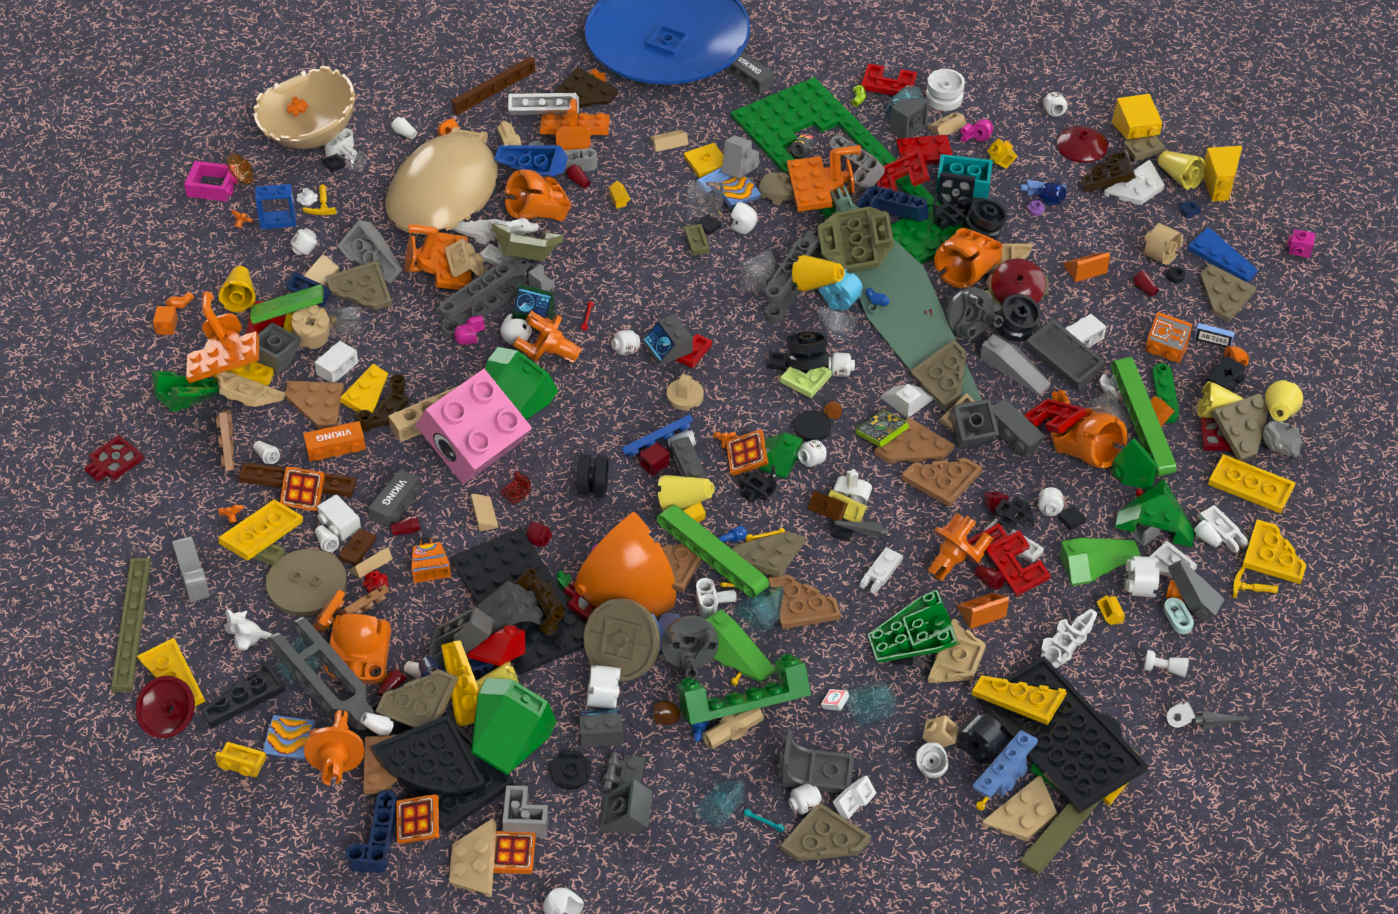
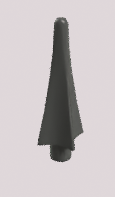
(871, 529)
(1210, 719)

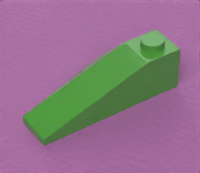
(1090, 557)
(738, 650)

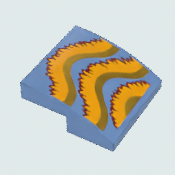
(739, 190)
(287, 737)

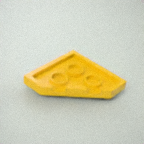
(1273, 554)

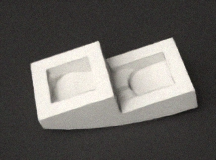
(854, 796)

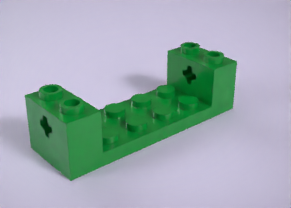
(791, 686)

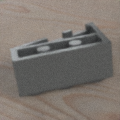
(469, 628)

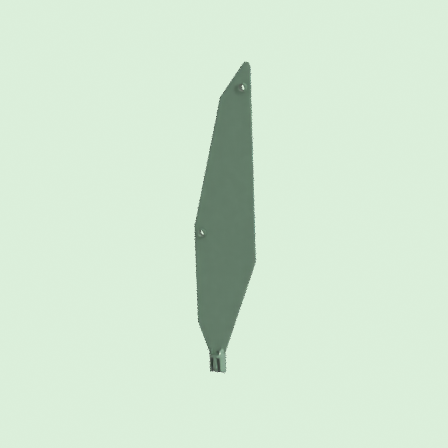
(903, 320)

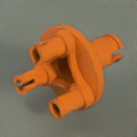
(549, 340)
(955, 547)
(334, 749)

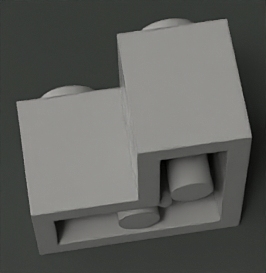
(739, 157)
(521, 816)

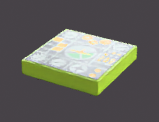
(882, 428)

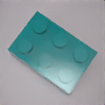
(970, 167)

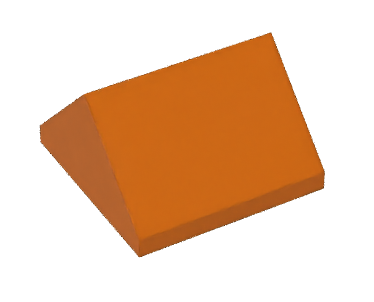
(1088, 266)
(984, 609)

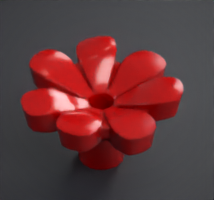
(375, 581)

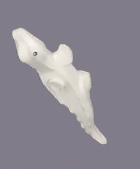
(483, 235)
(1061, 646)

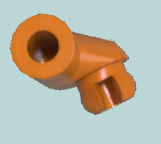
(180, 302)

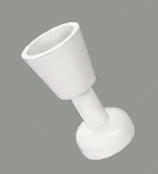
(1174, 665)

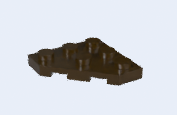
(588, 88)
(1113, 171)

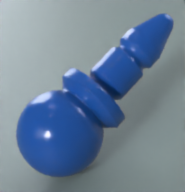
(734, 535)
(698, 729)

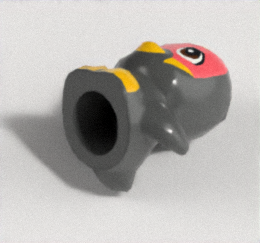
(802, 145)

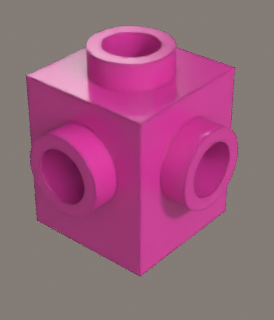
(1303, 241)

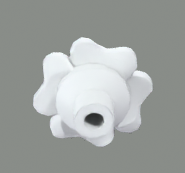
(307, 197)

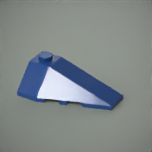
(541, 158)

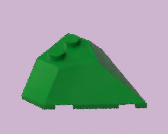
(178, 393)
(1159, 510)

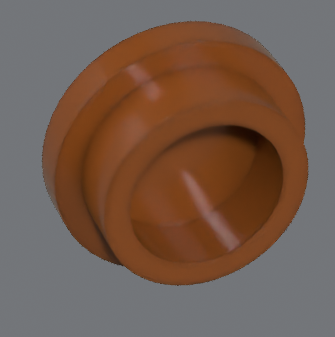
(833, 410)

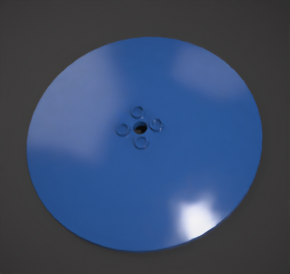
(634, 34)

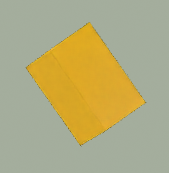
(618, 194)
(696, 512)
(1111, 610)

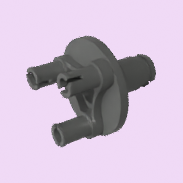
(971, 313)
(689, 644)

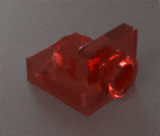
(517, 489)

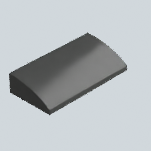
(1065, 354)

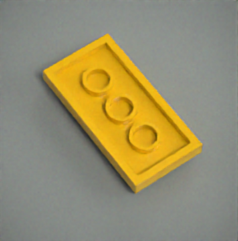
(1251, 483)
(260, 530)

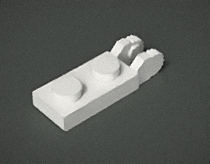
(1225, 528)
(882, 569)

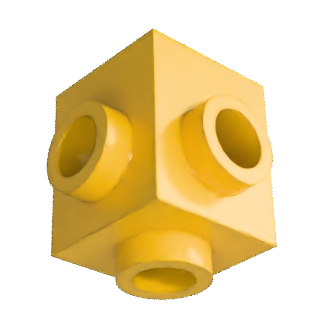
(1002, 153)

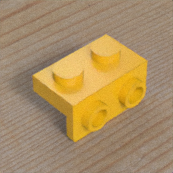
(240, 759)

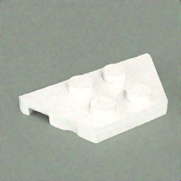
(1142, 188)

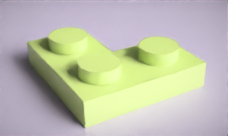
(806, 383)

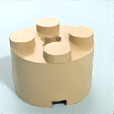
(1162, 244)
(311, 326)

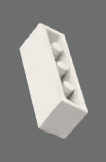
(540, 103)

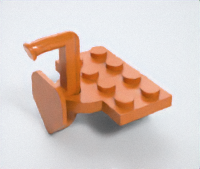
(574, 130)
(813, 181)
(433, 257)
(224, 348)

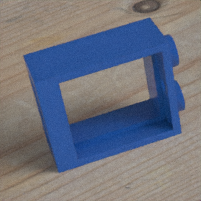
(268, 219)

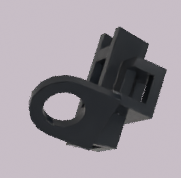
(940, 214)
(767, 484)
(1010, 510)

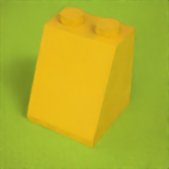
(1137, 117)
(1221, 171)

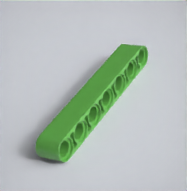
(1143, 415)
(713, 551)

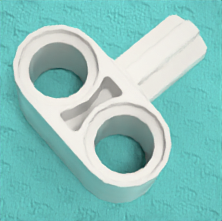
(341, 144)
(853, 487)
(708, 598)

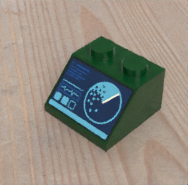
(533, 299)

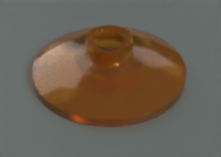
(240, 168)

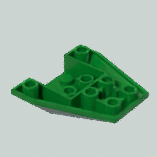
(521, 381)
(915, 631)
(509, 723)

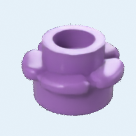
(1036, 208)

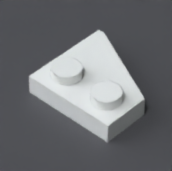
(1167, 555)

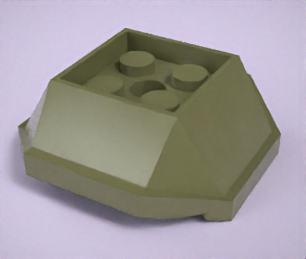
(856, 238)
(522, 245)

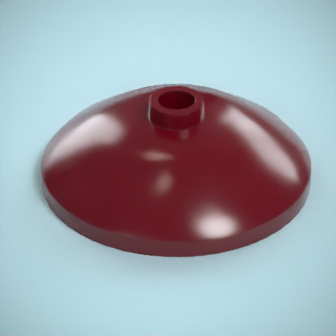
(1082, 144)
(1005, 282)
(155, 703)

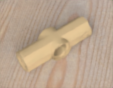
(507, 134)
(731, 727)

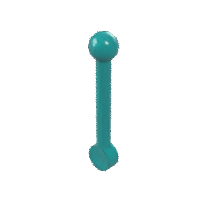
(779, 827)

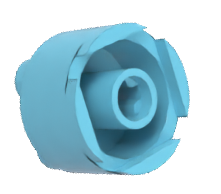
(843, 293)

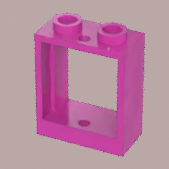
(206, 191)

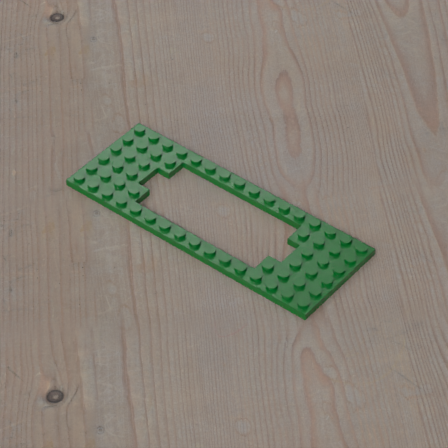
(772, 128)

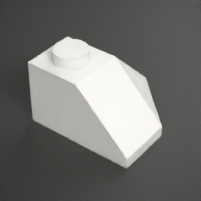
(907, 399)

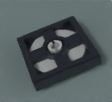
(955, 187)

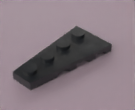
(252, 692)

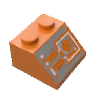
(1168, 337)

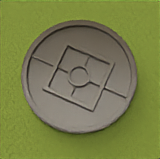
(305, 581)
(623, 637)

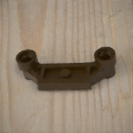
(392, 403)
(547, 599)

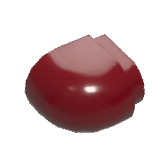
(993, 499)
(538, 534)

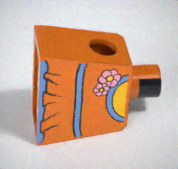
(429, 561)

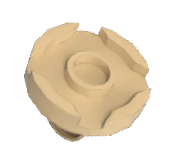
(685, 393)

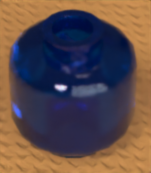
(1052, 193)

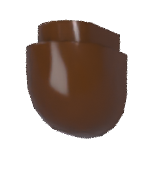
(666, 713)

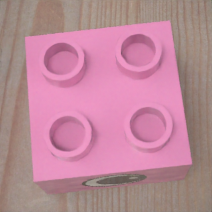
(473, 426)

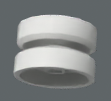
(945, 89)

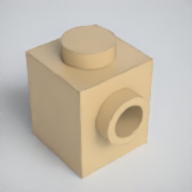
(941, 731)

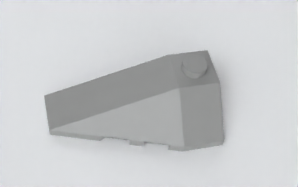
(367, 245)
(1014, 363)

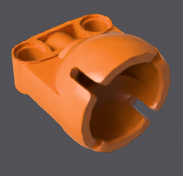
(535, 196)
(967, 257)
(1093, 439)
(361, 645)

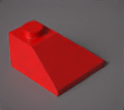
(500, 647)

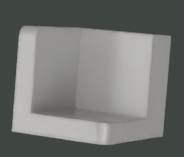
(539, 280)
(1145, 533)

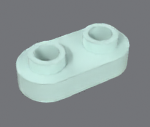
(1178, 617)

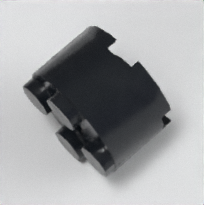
(980, 737)

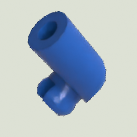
(877, 298)

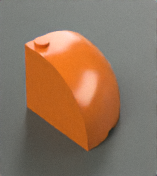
(628, 567)

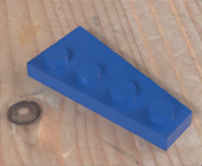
(1221, 254)
(665, 433)

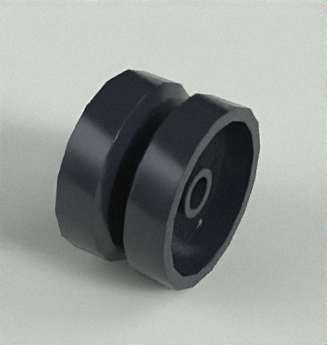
(986, 218)
(1020, 317)
(807, 350)
(592, 475)

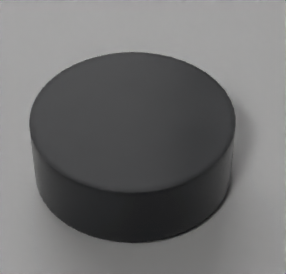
(1175, 274)

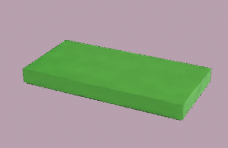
(287, 304)

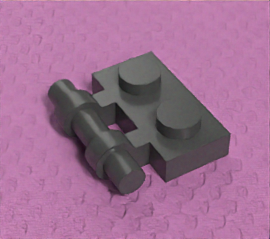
(631, 769)

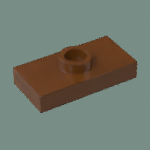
(827, 506)
(357, 547)

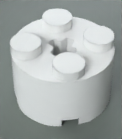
(1142, 576)
(603, 686)

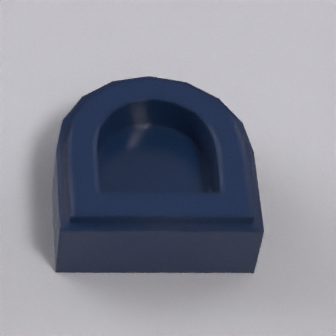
(1189, 209)

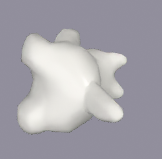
(245, 631)

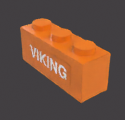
(334, 441)

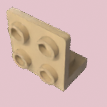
(463, 257)

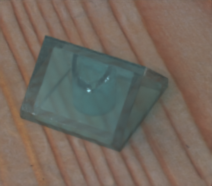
(721, 802)

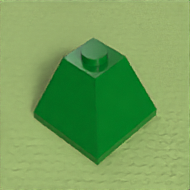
(782, 452)
(1134, 466)

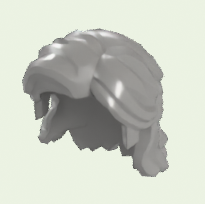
(1281, 440)

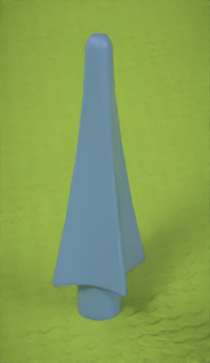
(1032, 187)

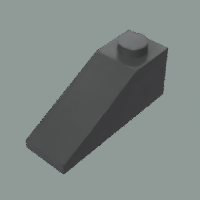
(1196, 592)

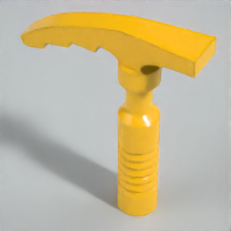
(323, 208)
(1255, 587)

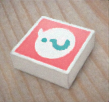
(835, 699)

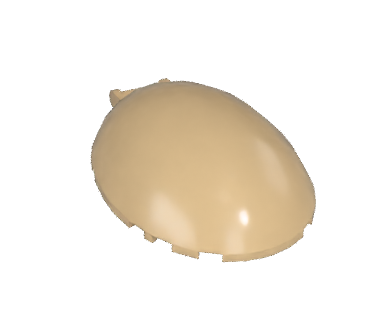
(329, 110)
(443, 181)

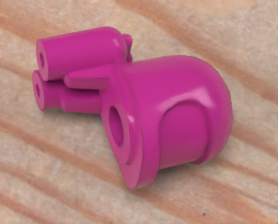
(980, 130)
(466, 333)

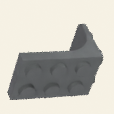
(511, 605)
(819, 768)

